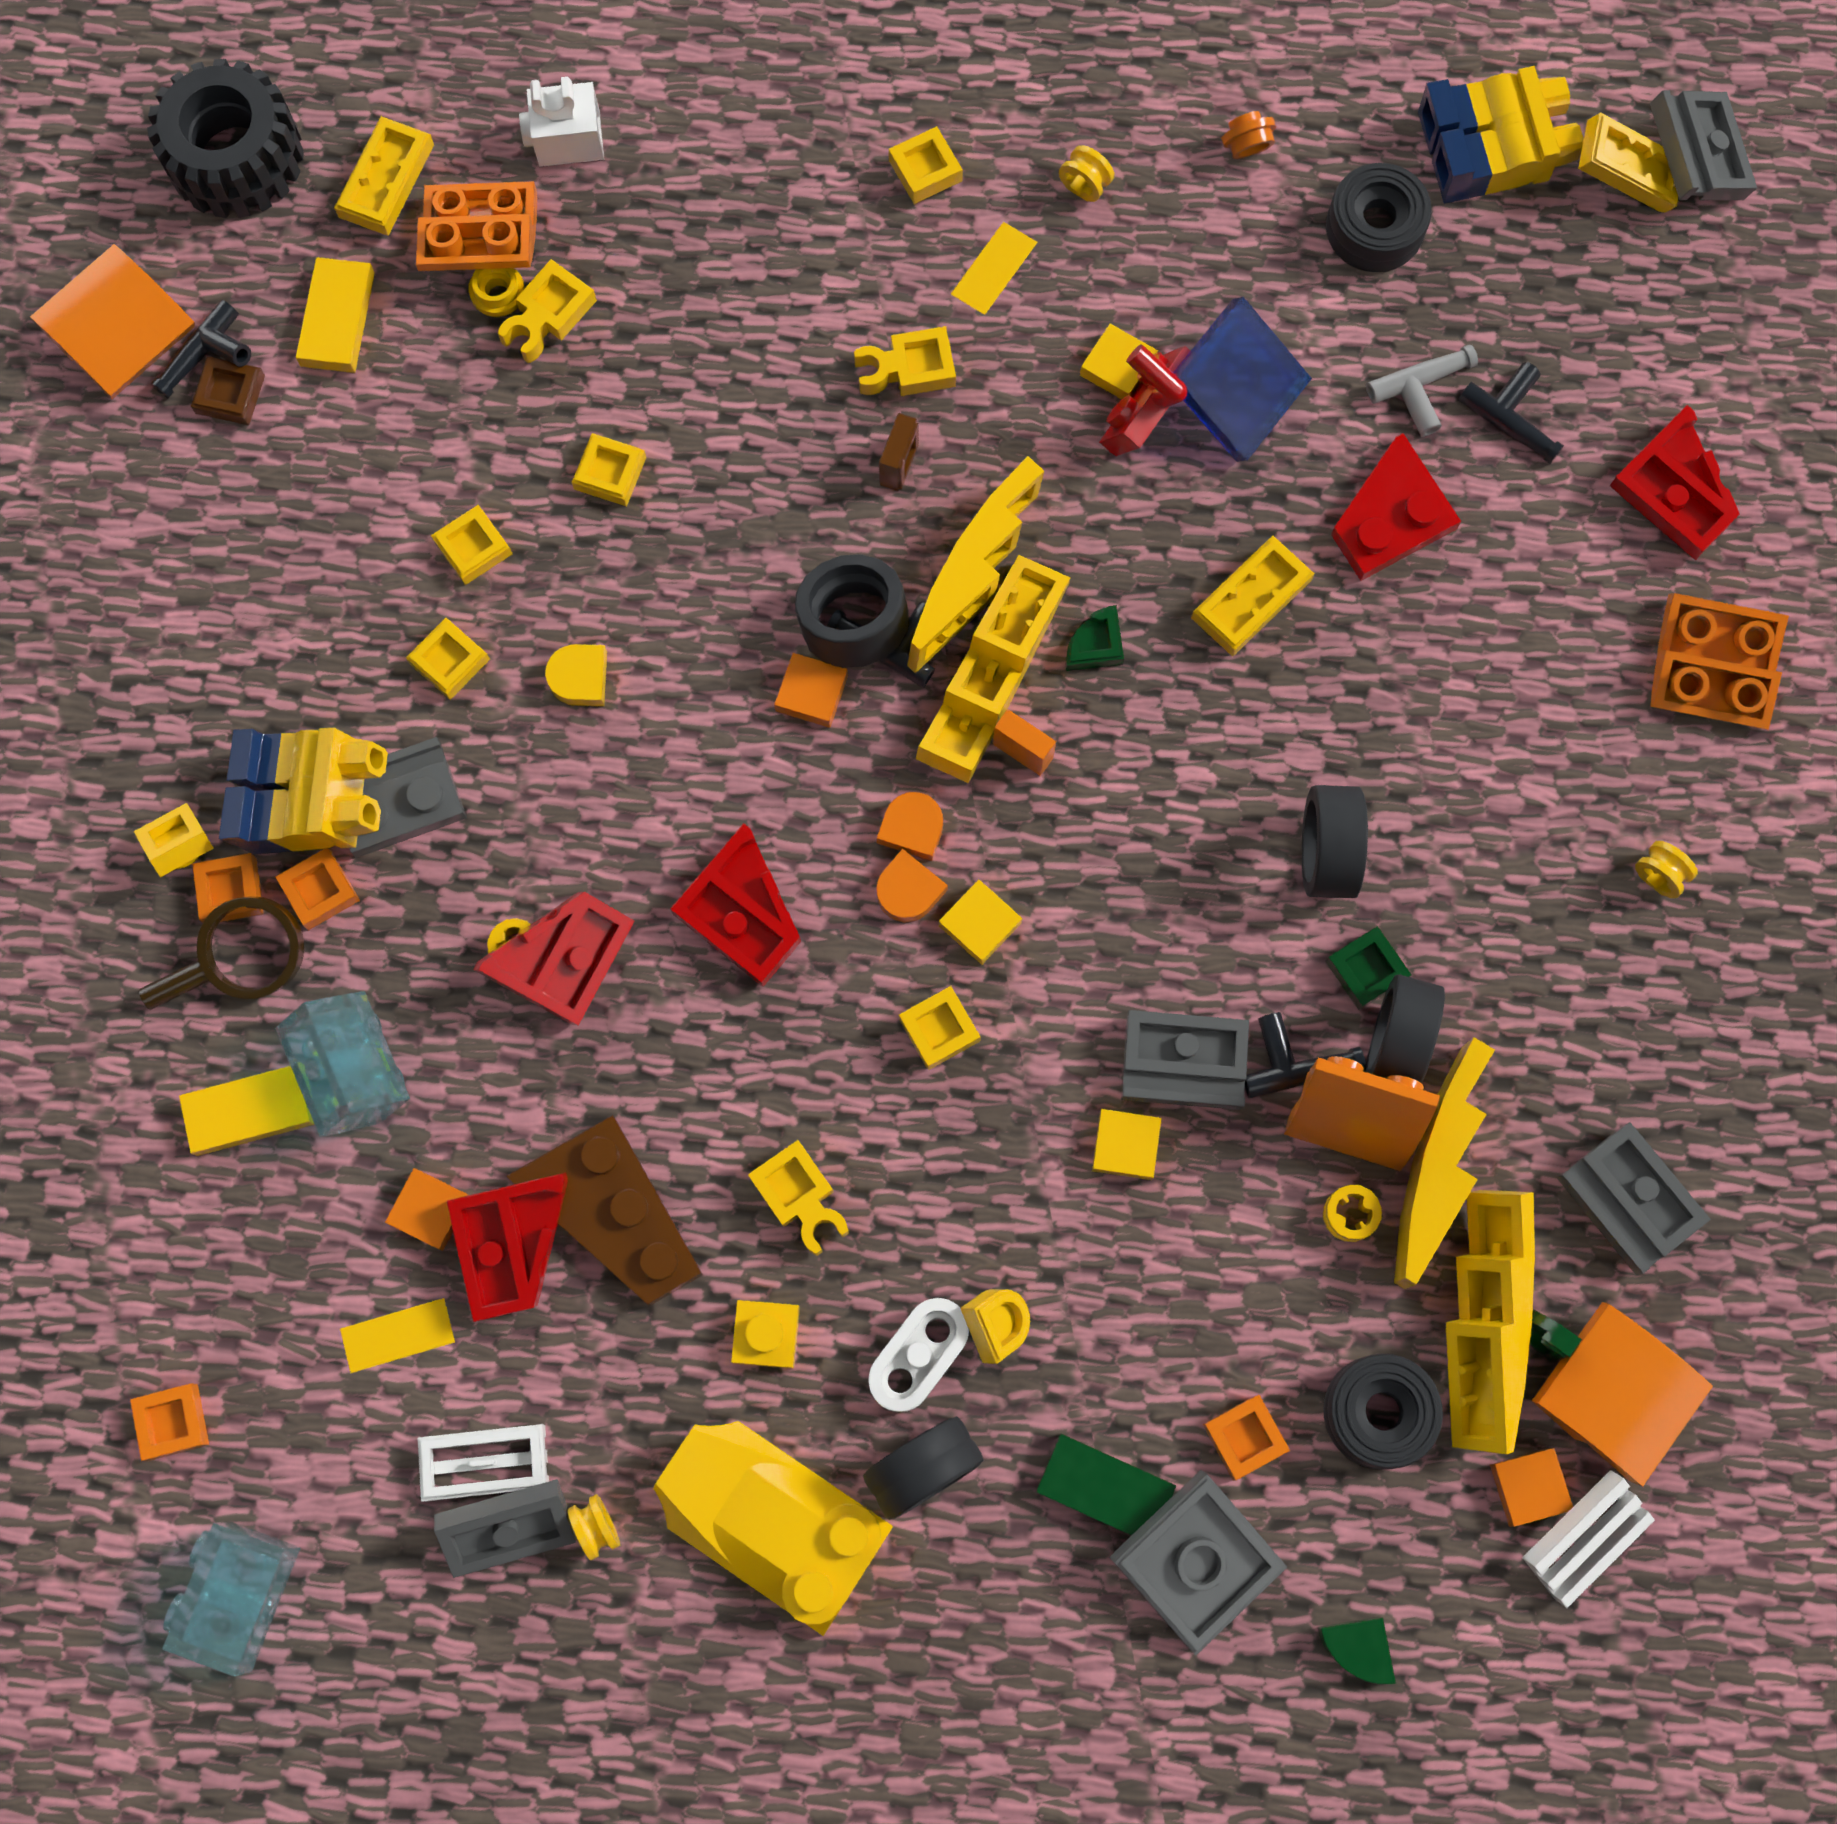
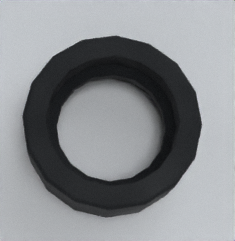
(845, 576)
(1334, 841)
(1406, 1029)

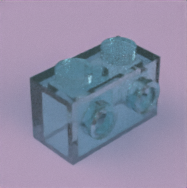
(342, 1063)
(229, 1597)

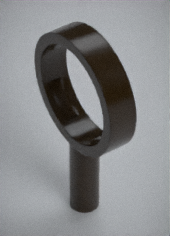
(205, 968)

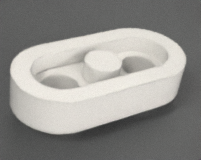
(918, 1355)

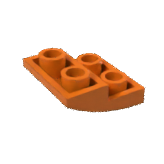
(477, 226)
(113, 321)
(1718, 661)
(1361, 1112)
(1623, 1394)

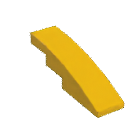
(969, 575)
(992, 668)
(1435, 1182)
(1494, 1323)

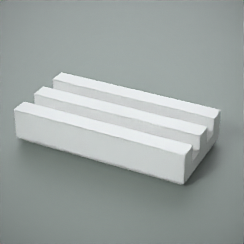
(428, 1468)
(1594, 1545)

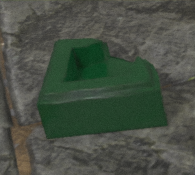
(1096, 642)
(1556, 1343)
(1360, 1649)

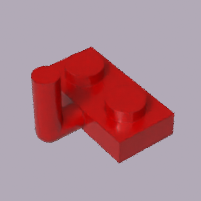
(1138, 414)

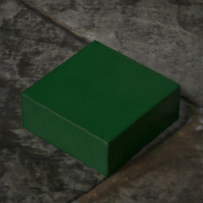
(1367, 967)

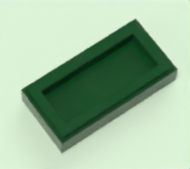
(1102, 1486)

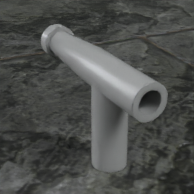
(1410, 384)

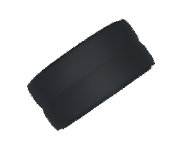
(1385, 188)
(1418, 1406)
(923, 1467)

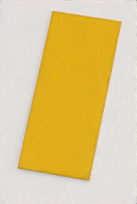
(994, 268)
(397, 1335)

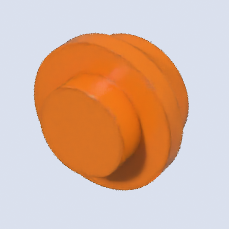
(1249, 134)

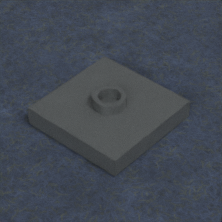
(1198, 1562)

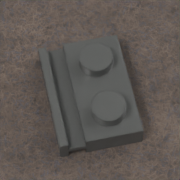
(1703, 145)
(413, 797)
(1185, 1060)
(1633, 1199)

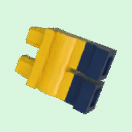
(1497, 132)
(299, 790)

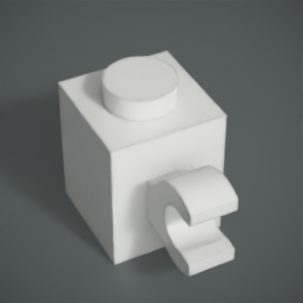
(562, 123)

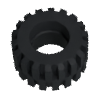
(214, 101)

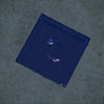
(1241, 379)

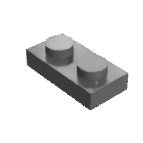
(504, 1528)

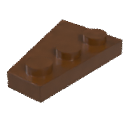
(617, 1211)

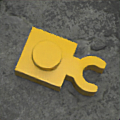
(549, 304)
(917, 361)
(794, 1190)

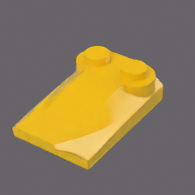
(769, 1520)

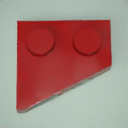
(1679, 487)
(1393, 512)
(740, 909)
(561, 956)
(506, 1243)

